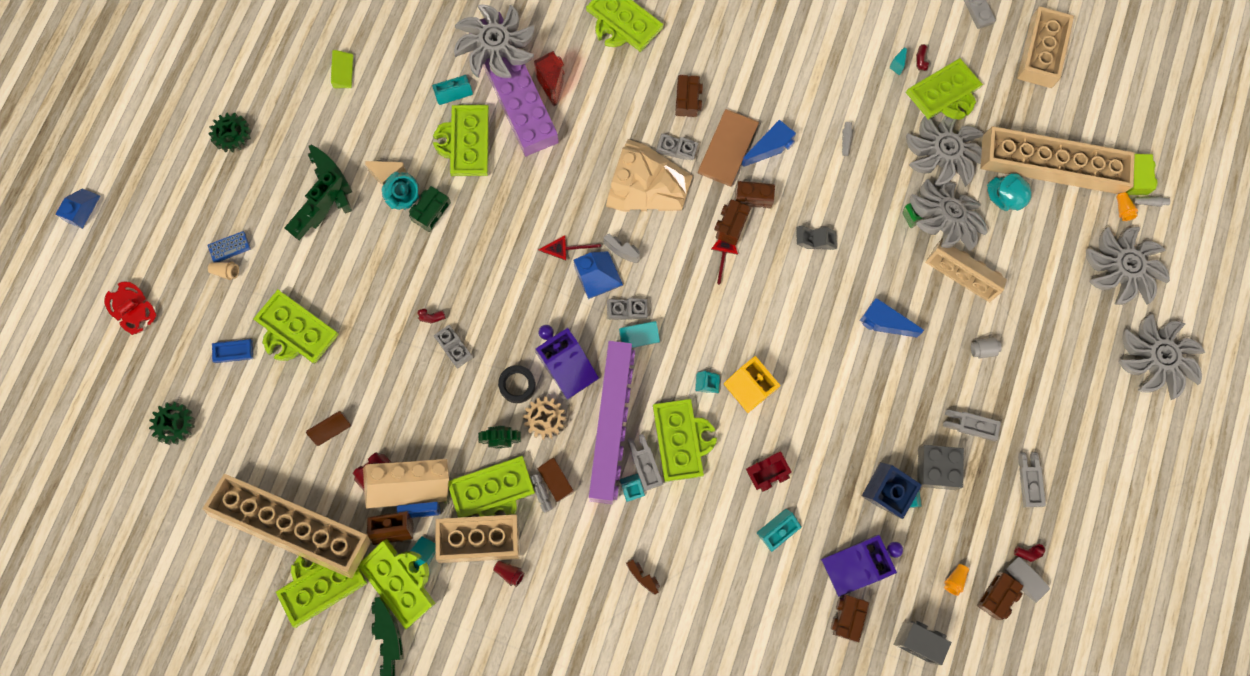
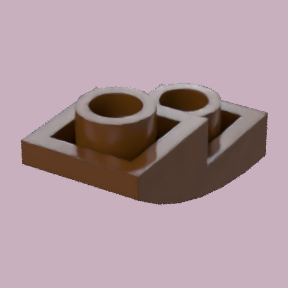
(647, 582)

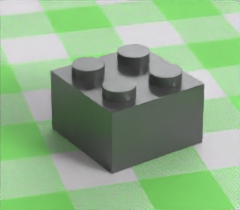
(940, 467)
(922, 642)

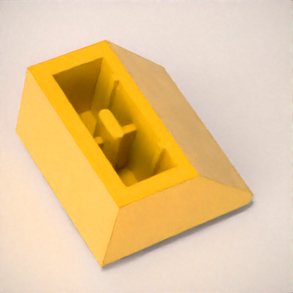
(751, 384)

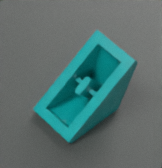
(426, 549)

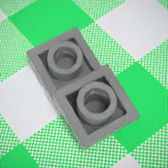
(677, 148)
(626, 251)
(626, 309)
(453, 346)
(1033, 584)

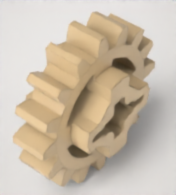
(536, 420)

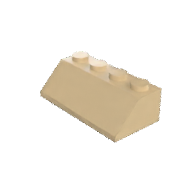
(967, 271)
(405, 483)
(477, 539)

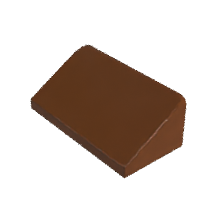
(328, 428)
(555, 480)

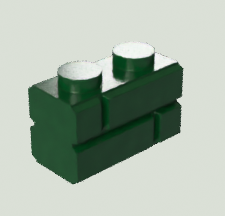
(429, 208)

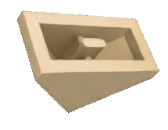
(383, 170)

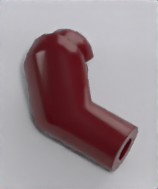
(920, 56)
(430, 318)
(1031, 554)

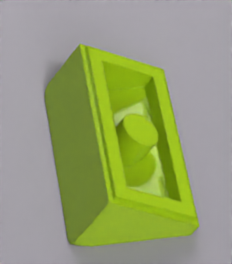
(341, 69)

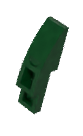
(324, 162)
(319, 202)
(388, 630)

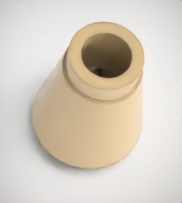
(226, 270)

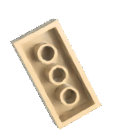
(1045, 47)

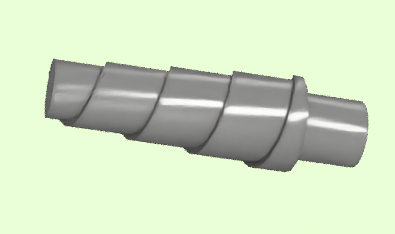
(847, 135)
(1152, 201)

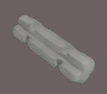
(541, 493)

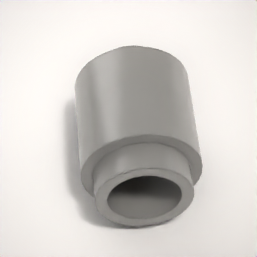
(986, 348)

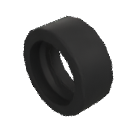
(516, 398)

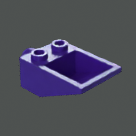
(567, 365)
(856, 566)

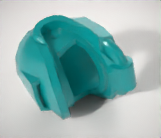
(400, 190)
(1013, 192)

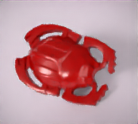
(129, 307)

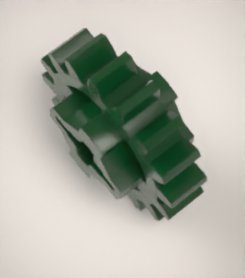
(230, 132)
(162, 423)
(499, 437)

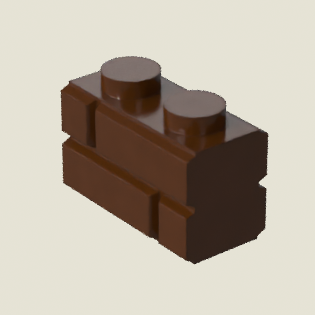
(688, 96)
(755, 194)
(732, 222)
(391, 527)
(1001, 596)
(850, 618)

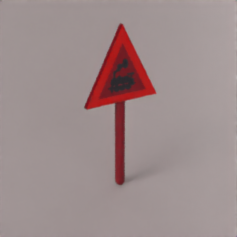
(723, 247)
(558, 248)

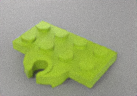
(625, 23)
(946, 91)
(466, 140)
(294, 329)
(681, 440)
(491, 489)
(399, 582)
(315, 590)

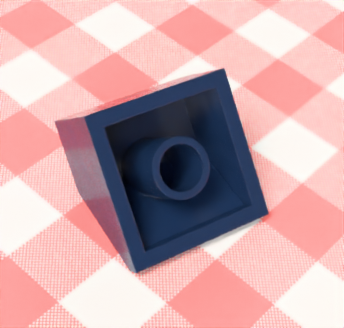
(891, 490)

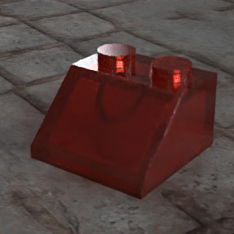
(550, 75)

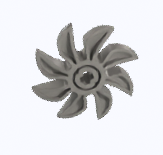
(494, 41)
(945, 150)
(948, 214)
(1127, 266)
(1162, 357)

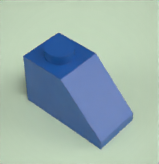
(77, 207)

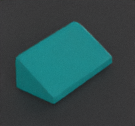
(452, 89)
(640, 334)
(779, 529)

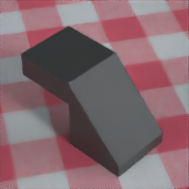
(820, 238)

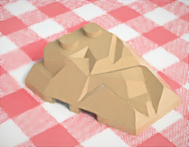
(647, 181)

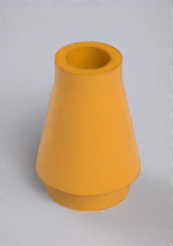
(1126, 207)
(956, 581)

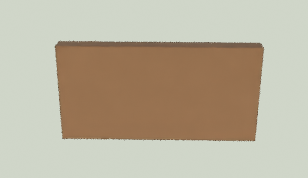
(728, 147)

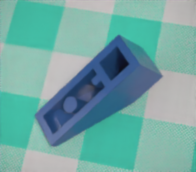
(771, 144)
(887, 320)

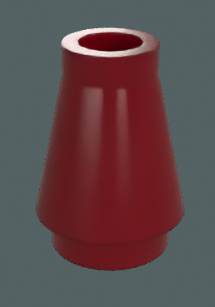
(510, 573)

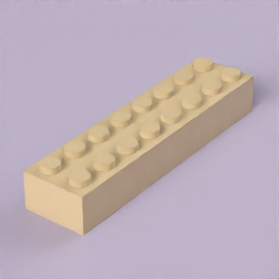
(1057, 160)
(287, 525)

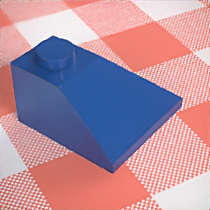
(597, 273)

